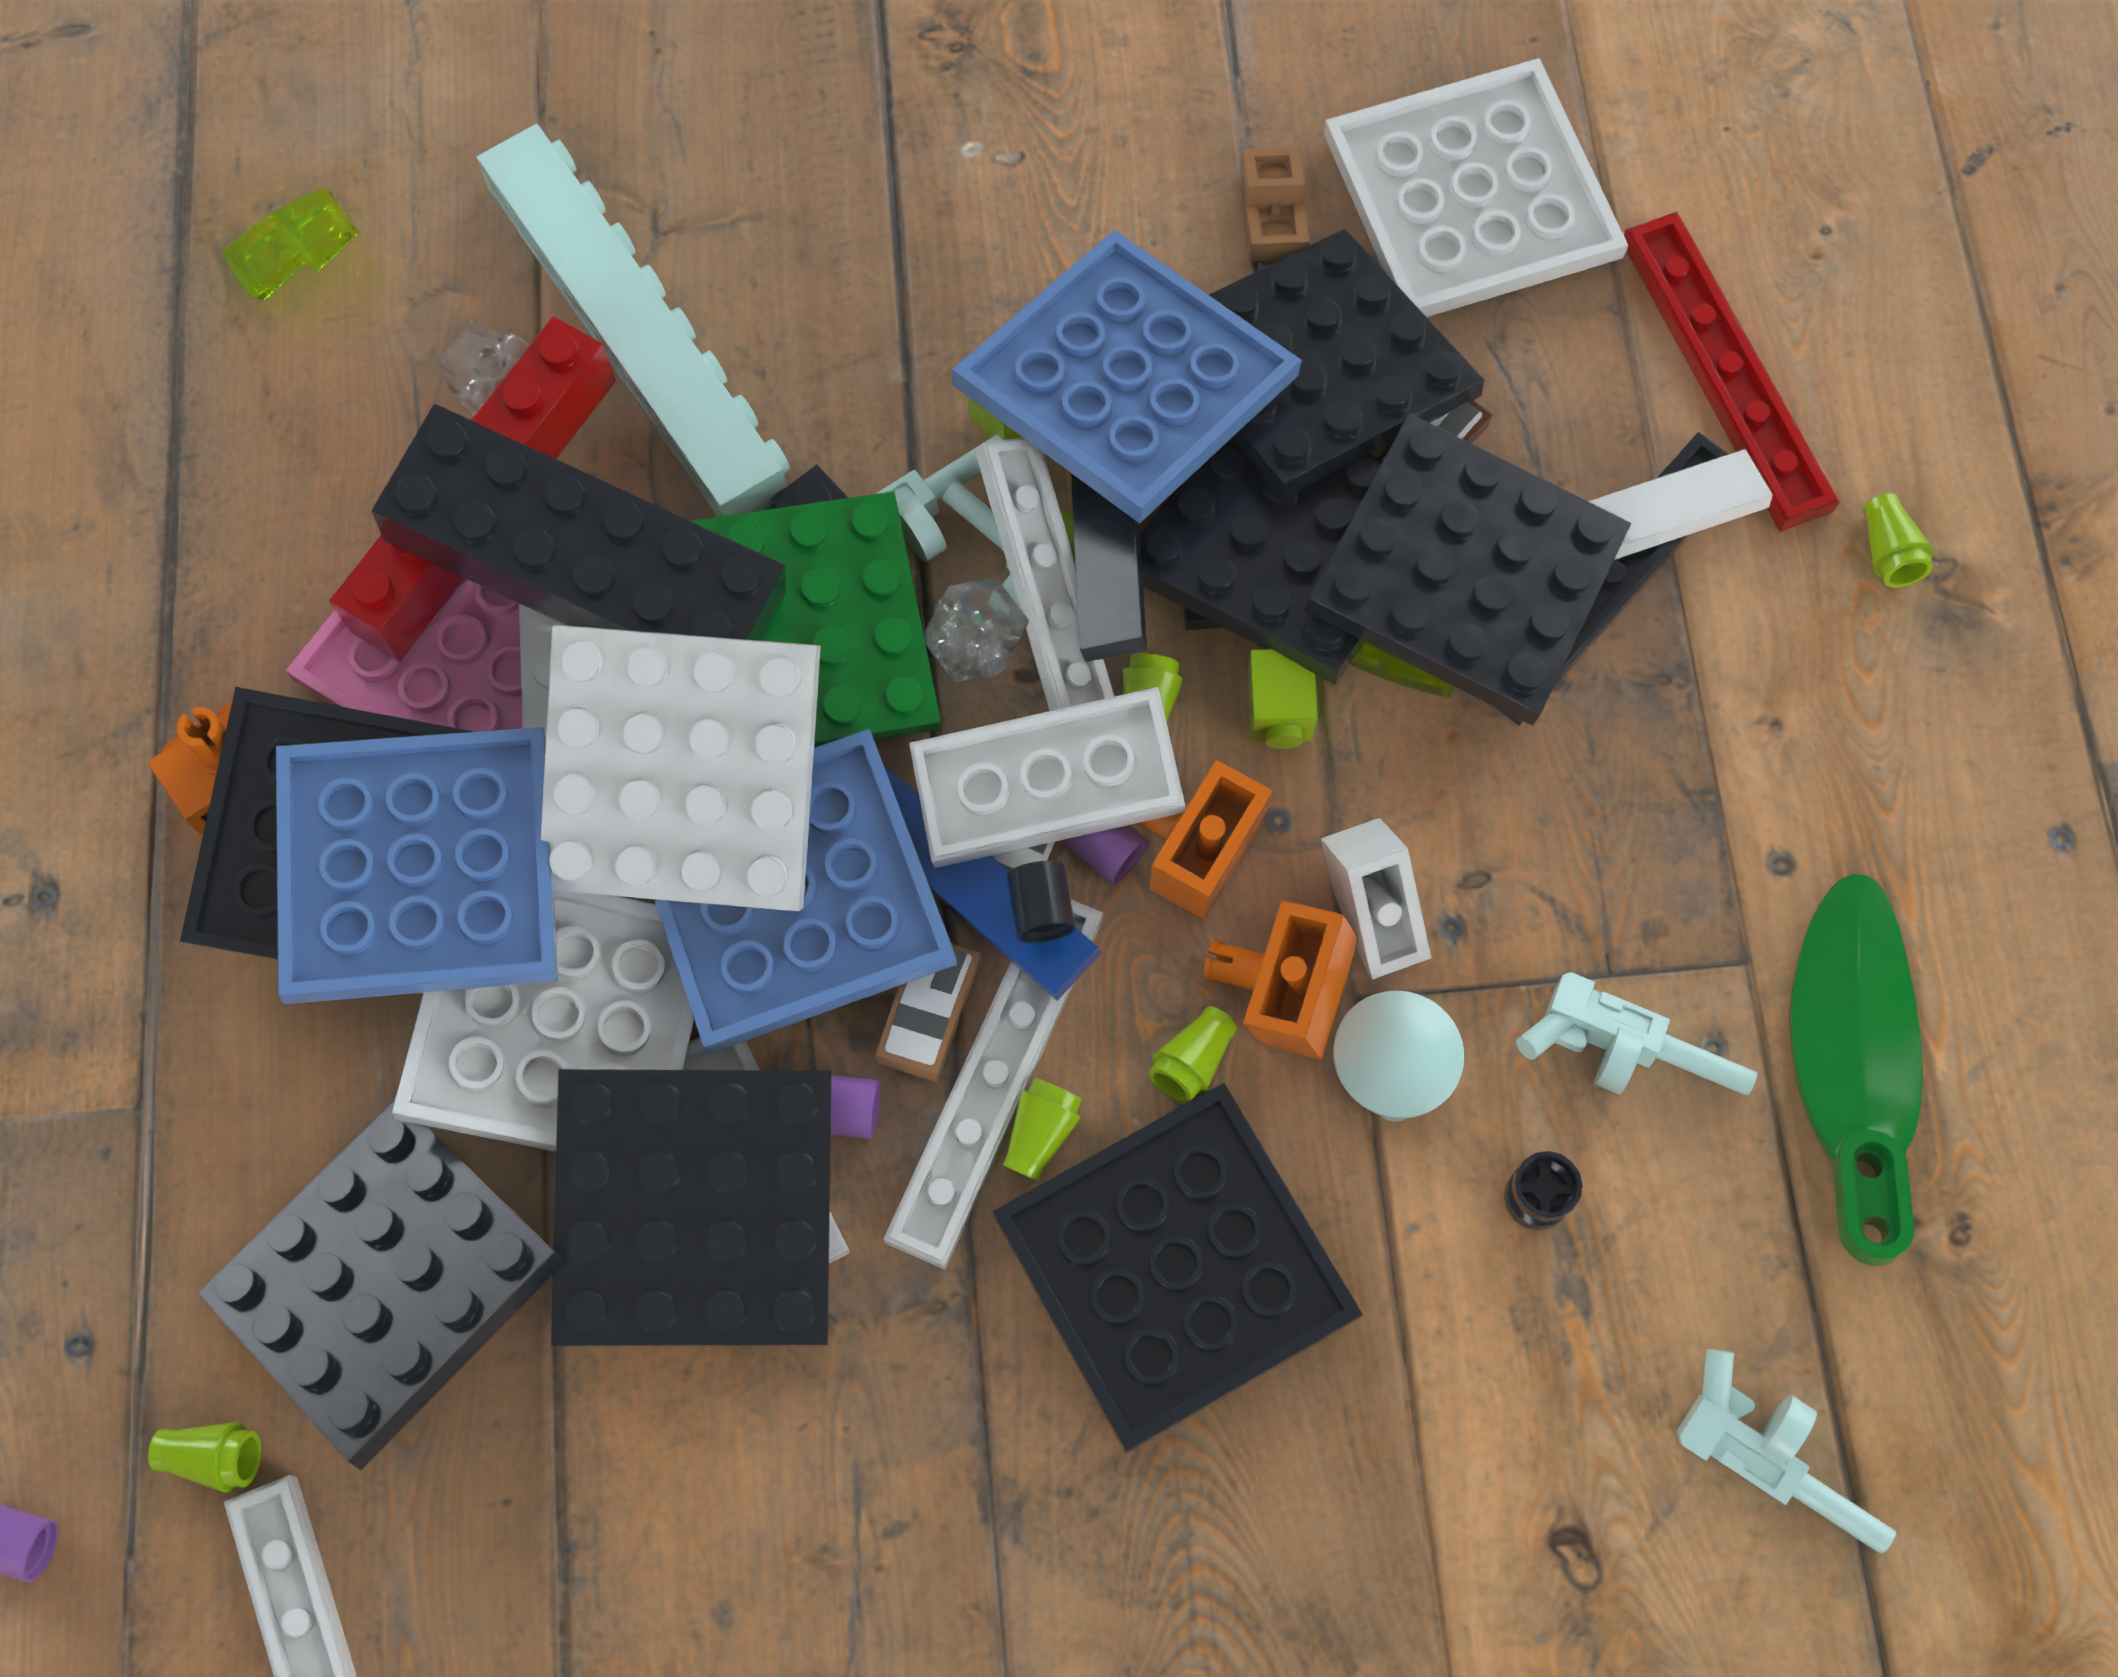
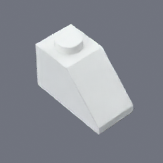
(1377, 896)

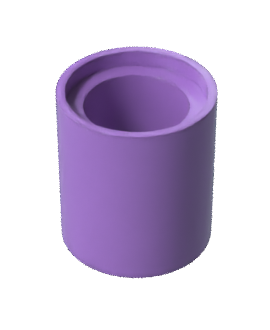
(1110, 851)
(854, 1106)
(25, 1543)

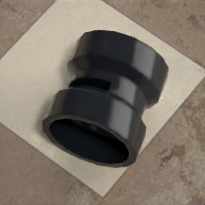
(1548, 1178)

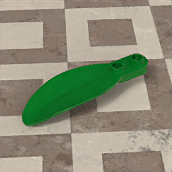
(1860, 1060)

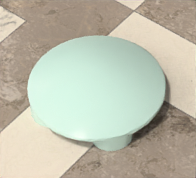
(1398, 1054)

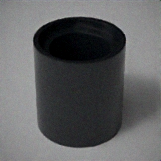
(1040, 902)

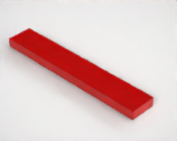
(1729, 369)

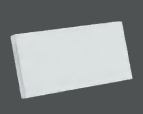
(1046, 777)

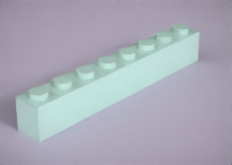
(626, 313)

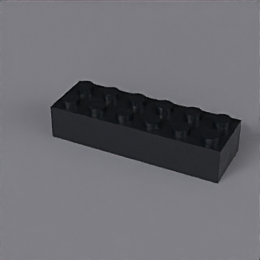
(568, 539)

